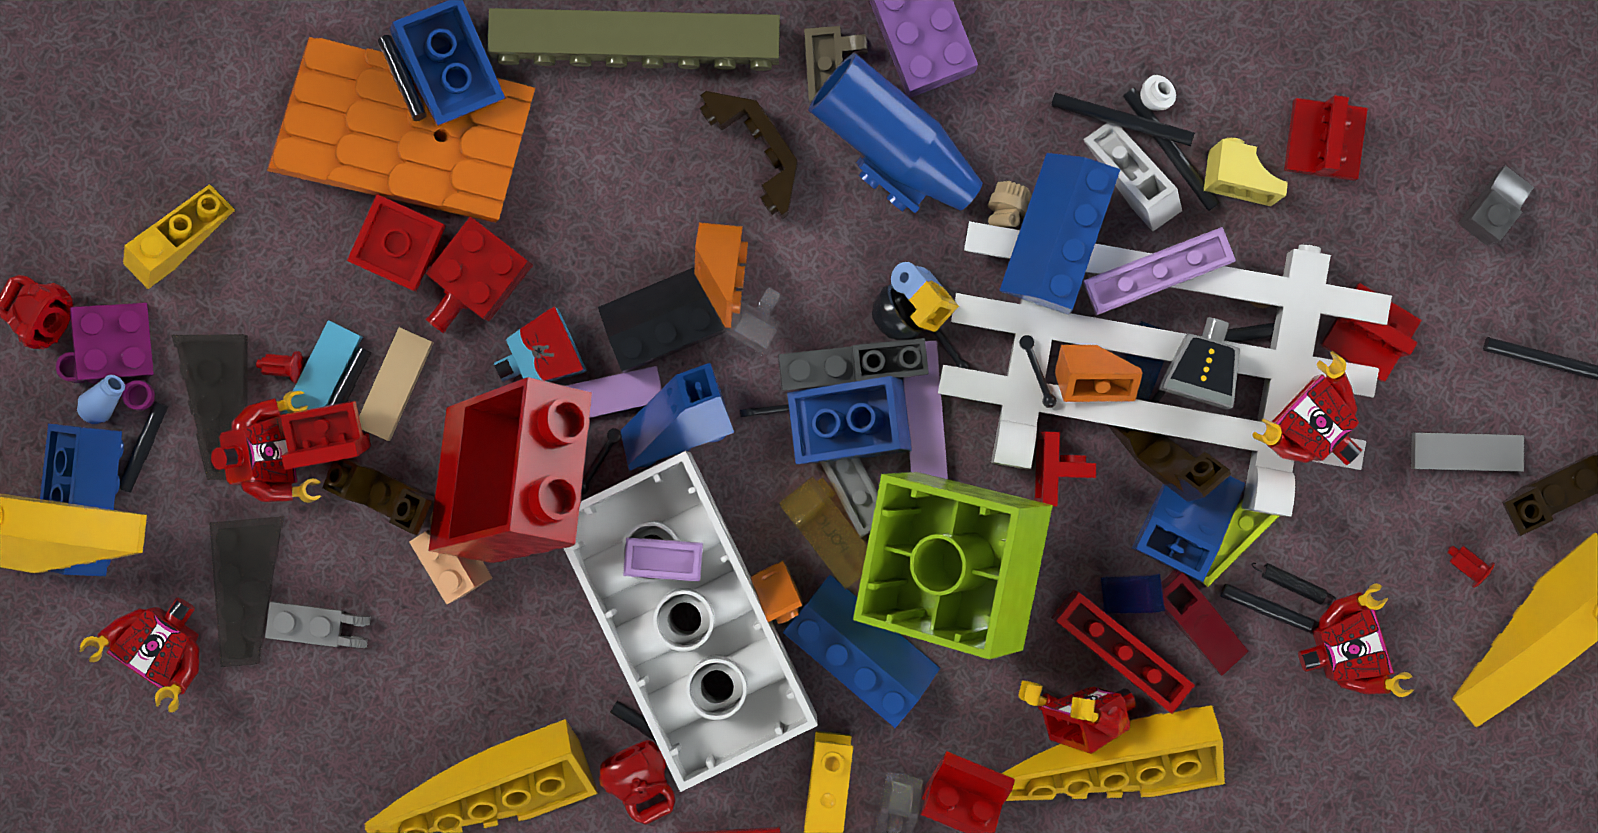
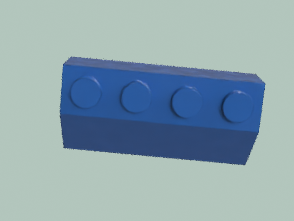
(1059, 231)
(82, 471)
(865, 658)

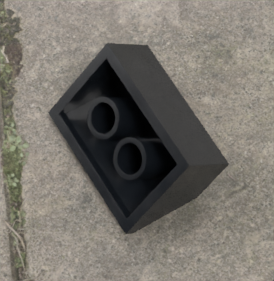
(659, 320)

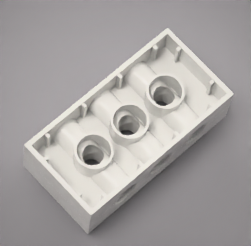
(667, 665)

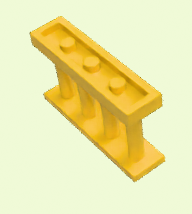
(828, 783)

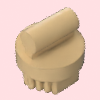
(1009, 204)

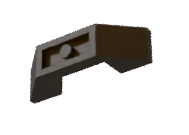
(728, 109)
(1172, 465)
(381, 492)
(1539, 500)

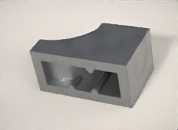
(1496, 207)

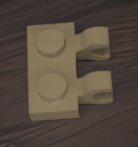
(825, 53)

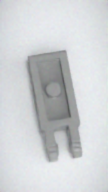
(313, 625)

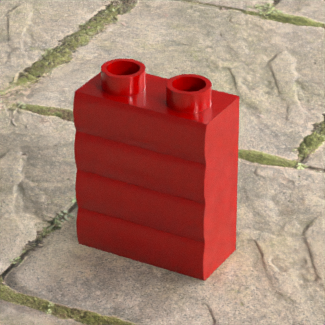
(511, 472)

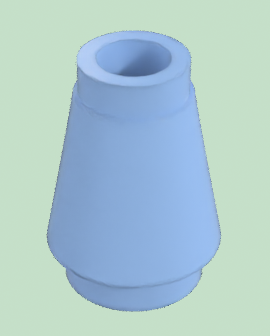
(100, 400)

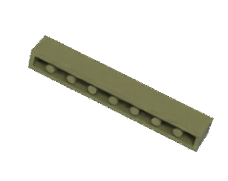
(634, 37)

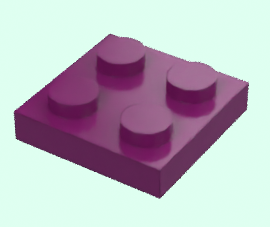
(111, 341)

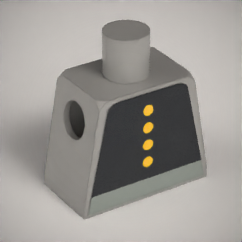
(1204, 367)

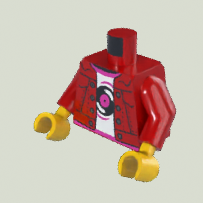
(1316, 419)
(254, 450)
(154, 647)
(1353, 647)
(1082, 718)

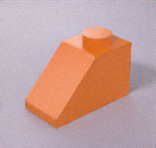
(1095, 375)

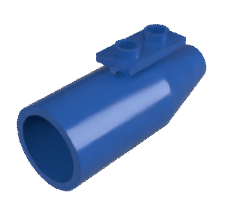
(899, 140)

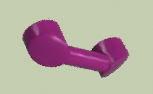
(134, 396)

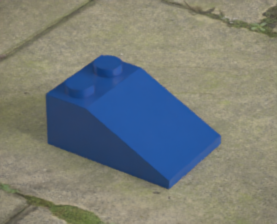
(446, 60)
(849, 420)

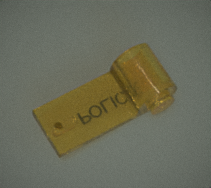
(826, 529)

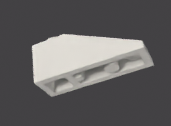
(1139, 180)

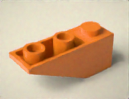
(717, 267)
(777, 592)

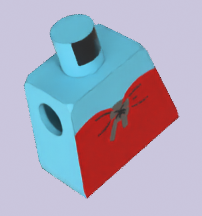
(542, 351)

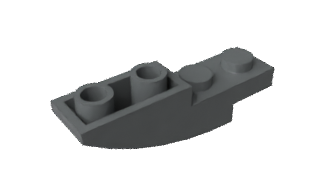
(852, 364)

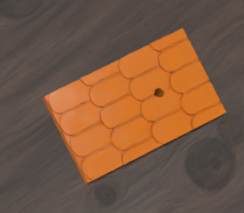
(356, 134)

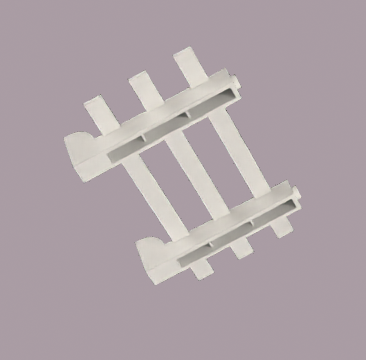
(1285, 366)

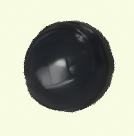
(892, 315)

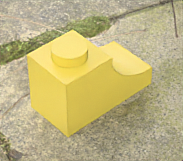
(1237, 173)

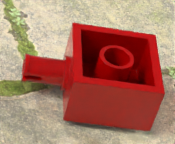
(476, 274)

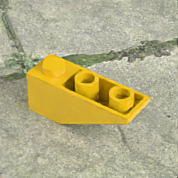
(175, 236)

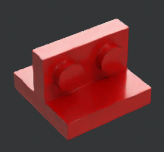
(1326, 138)
(396, 243)
(1372, 342)
(323, 435)
(1052, 465)
(965, 795)

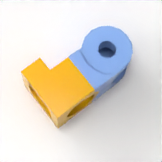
(925, 293)

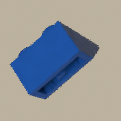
(677, 419)
(1191, 532)

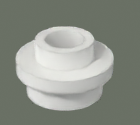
(1157, 93)

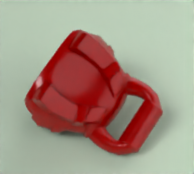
(38, 313)
(637, 777)

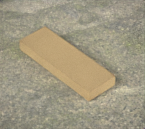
(394, 383)

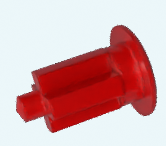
(282, 365)
(1470, 564)

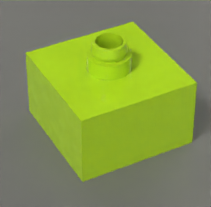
(952, 563)

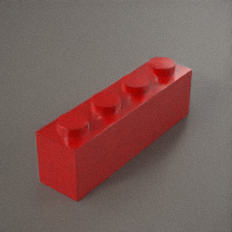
(1122, 651)

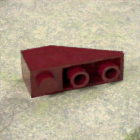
(1201, 622)

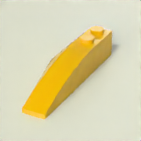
(57, 535)
(1541, 638)
(1153, 757)
(507, 780)

